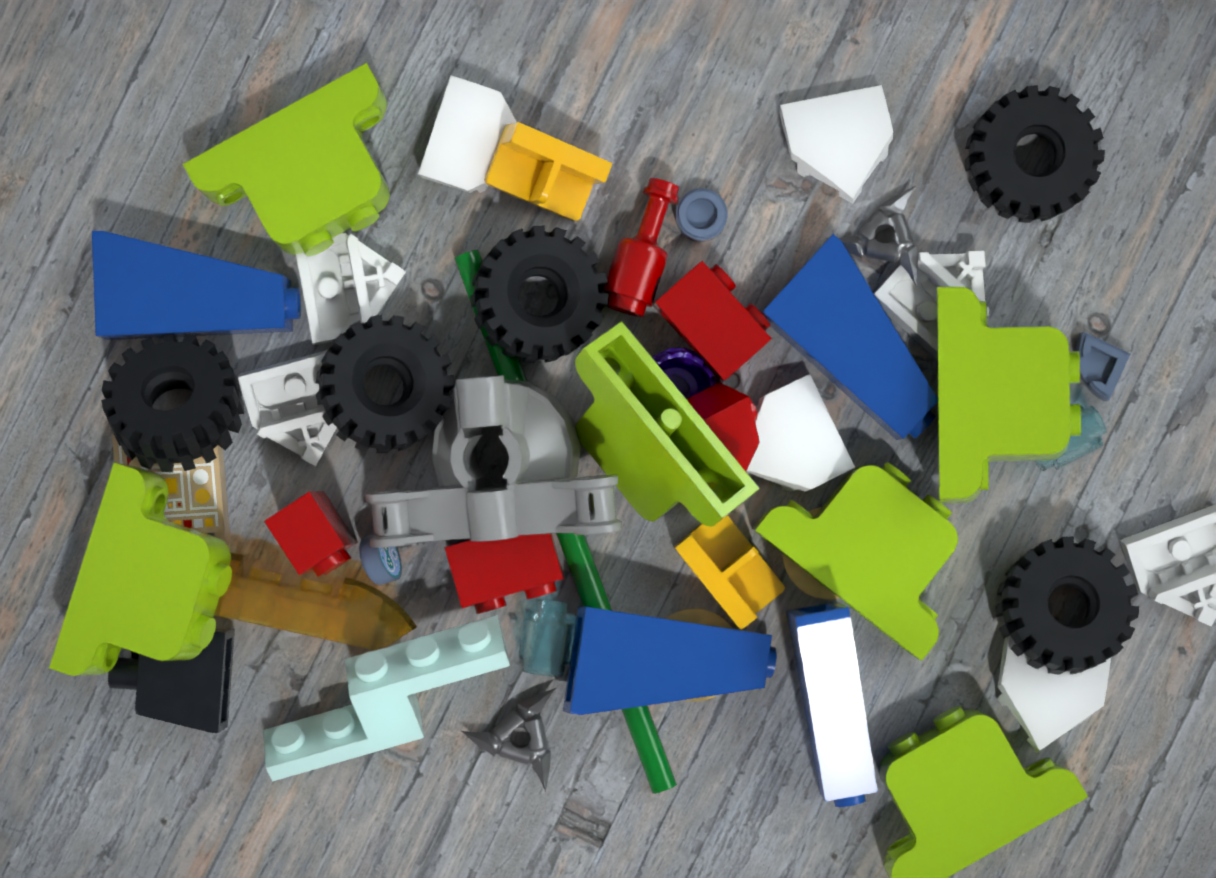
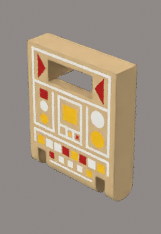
(194, 496)

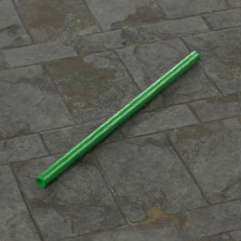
(583, 571)

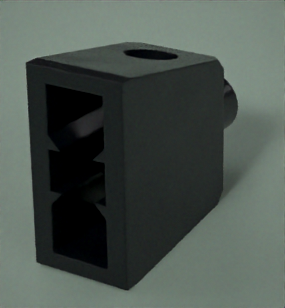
(182, 691)

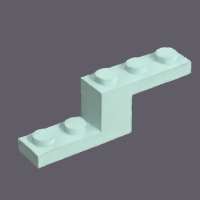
(385, 698)

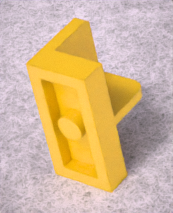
(545, 170)
(730, 570)

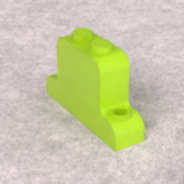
(304, 166)
(998, 394)
(654, 435)
(872, 550)
(141, 582)
(966, 794)

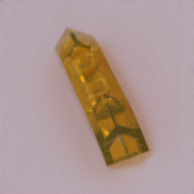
(354, 617)

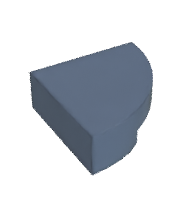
(1100, 365)

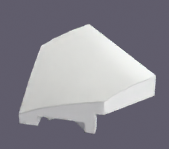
(465, 135)
(839, 137)
(344, 286)
(916, 306)
(285, 405)
(797, 439)
(1177, 563)
(1048, 702)

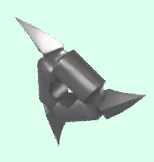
(900, 248)
(524, 717)

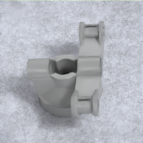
(540, 474)

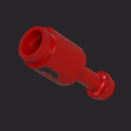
(639, 259)

